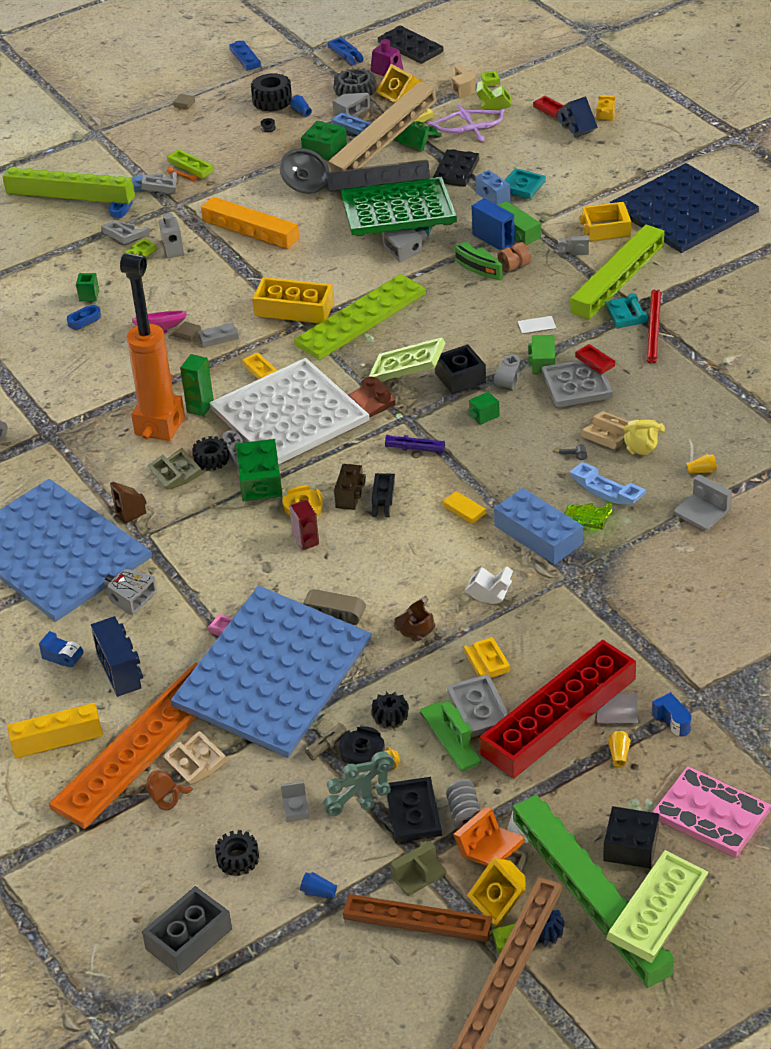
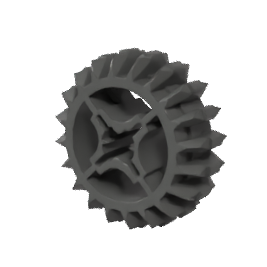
(354, 81)

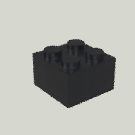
(460, 369)
(631, 837)

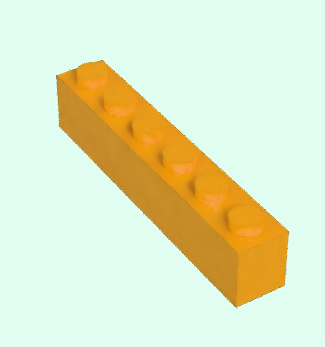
(250, 222)

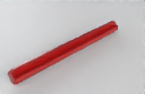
(653, 332)

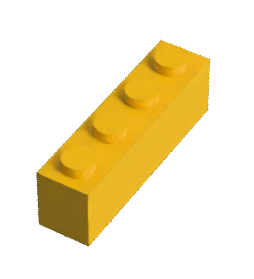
(54, 730)

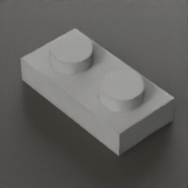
(218, 335)

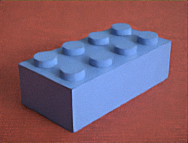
(538, 526)

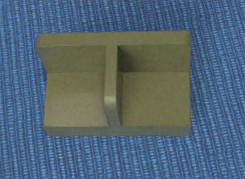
(417, 869)

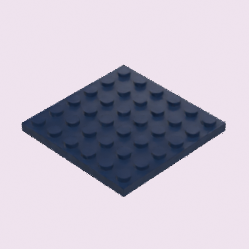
(686, 206)

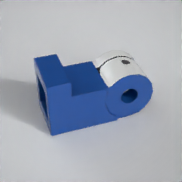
(59, 650)
(673, 713)

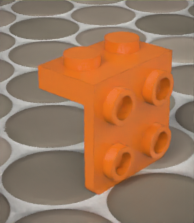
(484, 840)

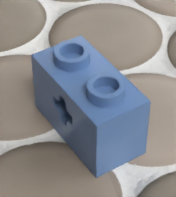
(492, 187)

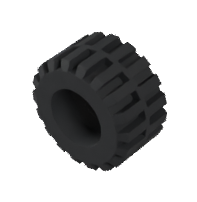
(271, 92)

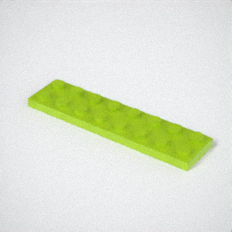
(359, 316)

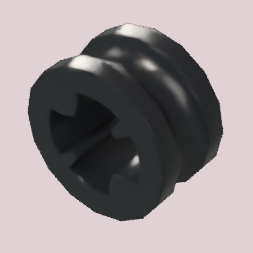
(268, 125)

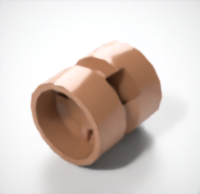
(514, 257)

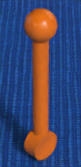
(192, 177)

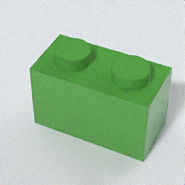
(542, 352)

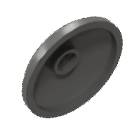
(307, 165)

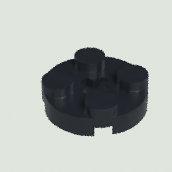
(363, 735)

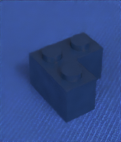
(578, 117)

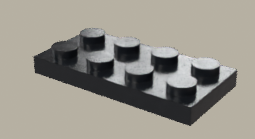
(412, 44)

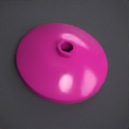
(165, 319)

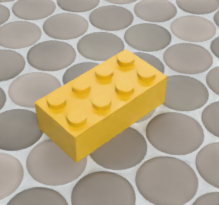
(293, 300)

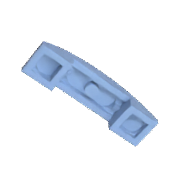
(604, 488)

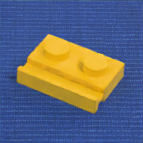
(487, 658)

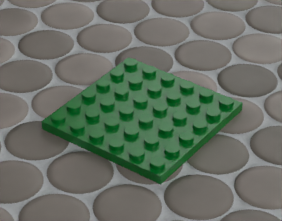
(398, 206)

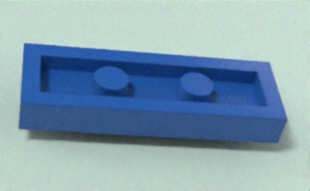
(245, 55)

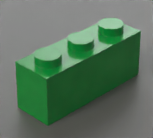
(197, 384)

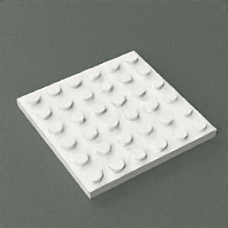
(293, 407)

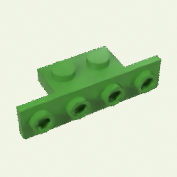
(452, 733)

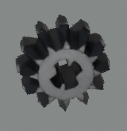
(389, 709)

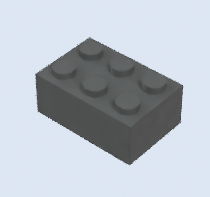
(187, 930)

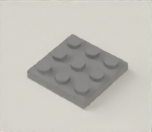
(575, 383)

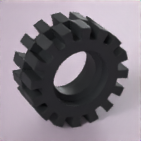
(219, 452)
(237, 842)

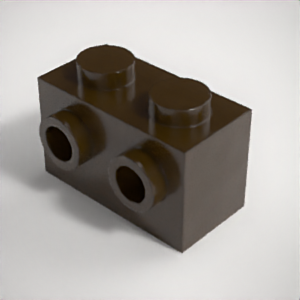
(349, 486)

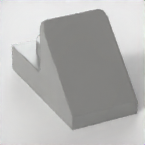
(295, 801)

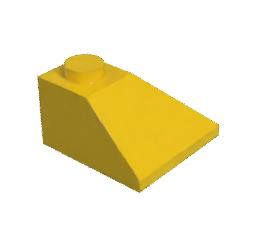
(498, 889)

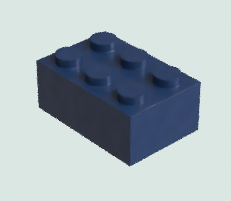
(117, 656)

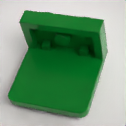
(416, 135)

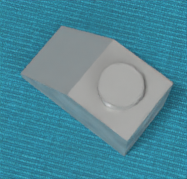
(351, 104)

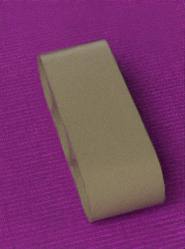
(336, 605)

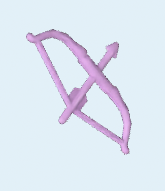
(471, 127)

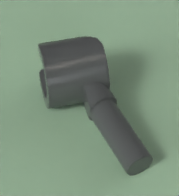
(580, 451)

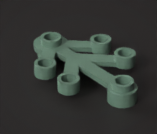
(379, 764)

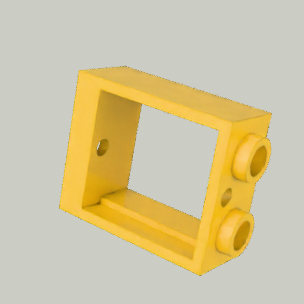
(606, 212)

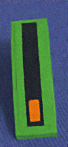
(478, 261)

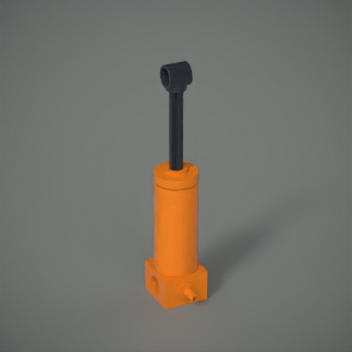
(157, 409)

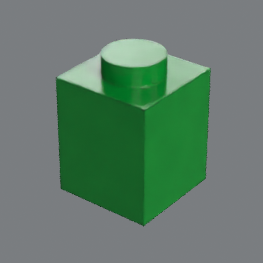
(87, 287)
(484, 408)

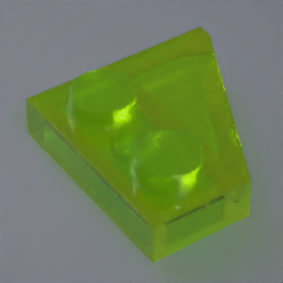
(589, 515)

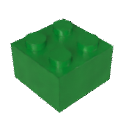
(324, 139)

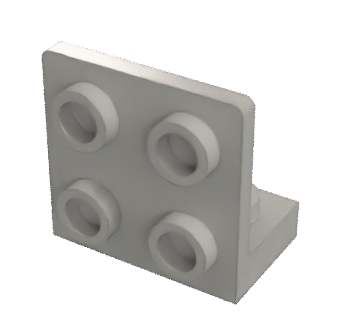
(706, 503)

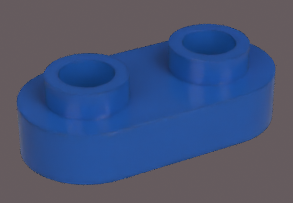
(118, 210)
(83, 317)

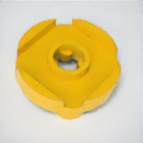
(303, 493)

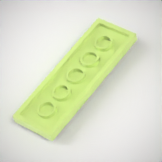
(657, 906)

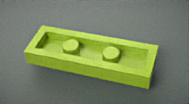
(190, 163)

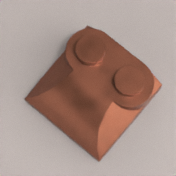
(373, 396)

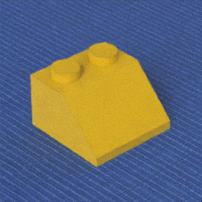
(396, 83)

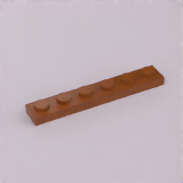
(417, 918)

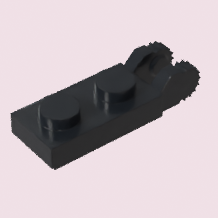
(383, 493)

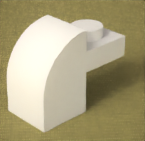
(489, 588)

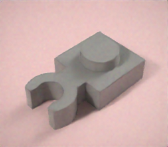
(578, 245)

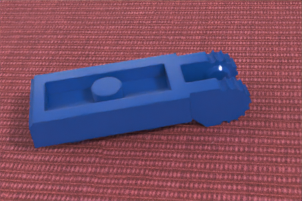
(345, 50)

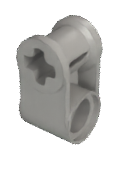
(508, 372)

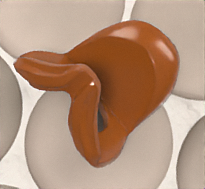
(160, 785)

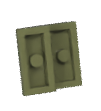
(175, 469)

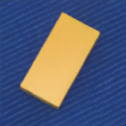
(464, 507)

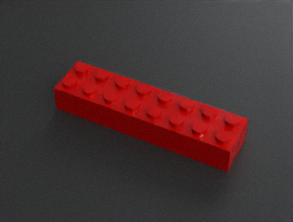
(557, 708)

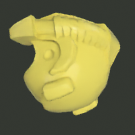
(642, 436)

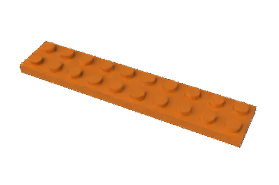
(123, 759)

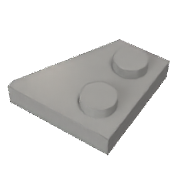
(159, 183)
(124, 232)

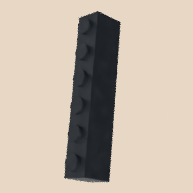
(377, 175)

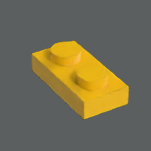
(258, 365)

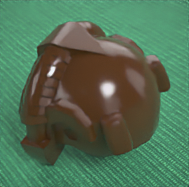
(415, 621)

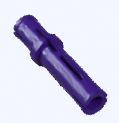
(414, 443)

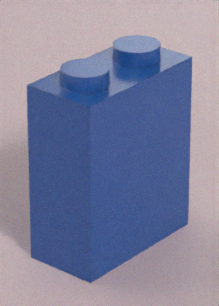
(493, 224)

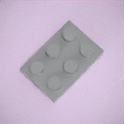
(477, 703)

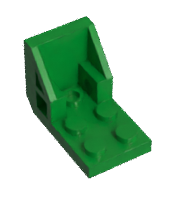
(259, 470)

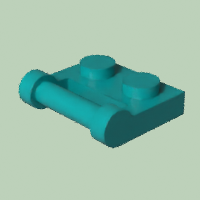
(621, 314)

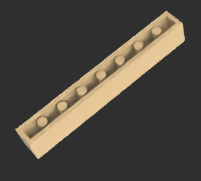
(384, 128)

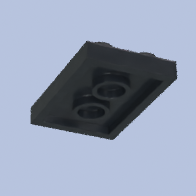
(457, 167)
(413, 810)

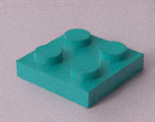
(524, 183)

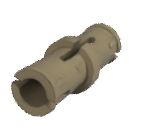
(325, 741)

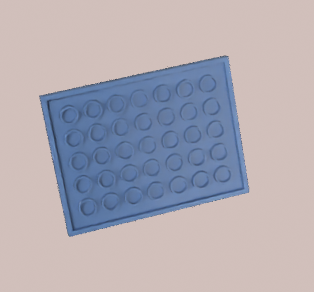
(61, 549)
(271, 671)

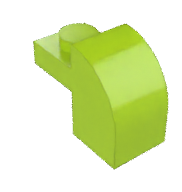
(493, 100)

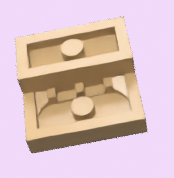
(606, 430)
(195, 758)

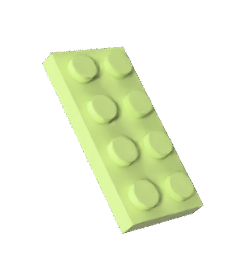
(408, 360)

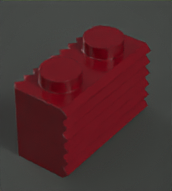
(304, 525)

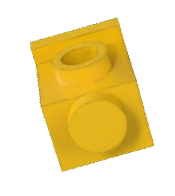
(605, 108)

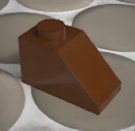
(127, 502)

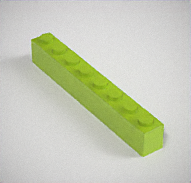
(68, 185)
(616, 272)

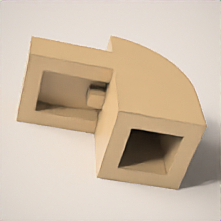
(463, 82)

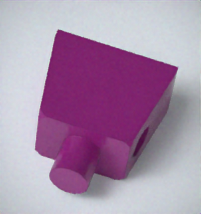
(383, 57)

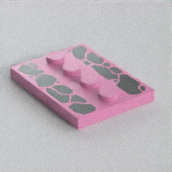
(712, 811)

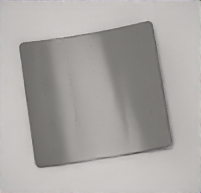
(619, 709)

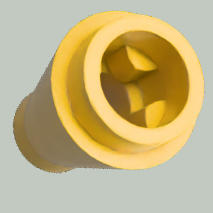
(703, 464)
(619, 747)

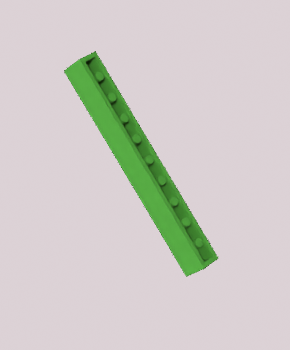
(584, 880)

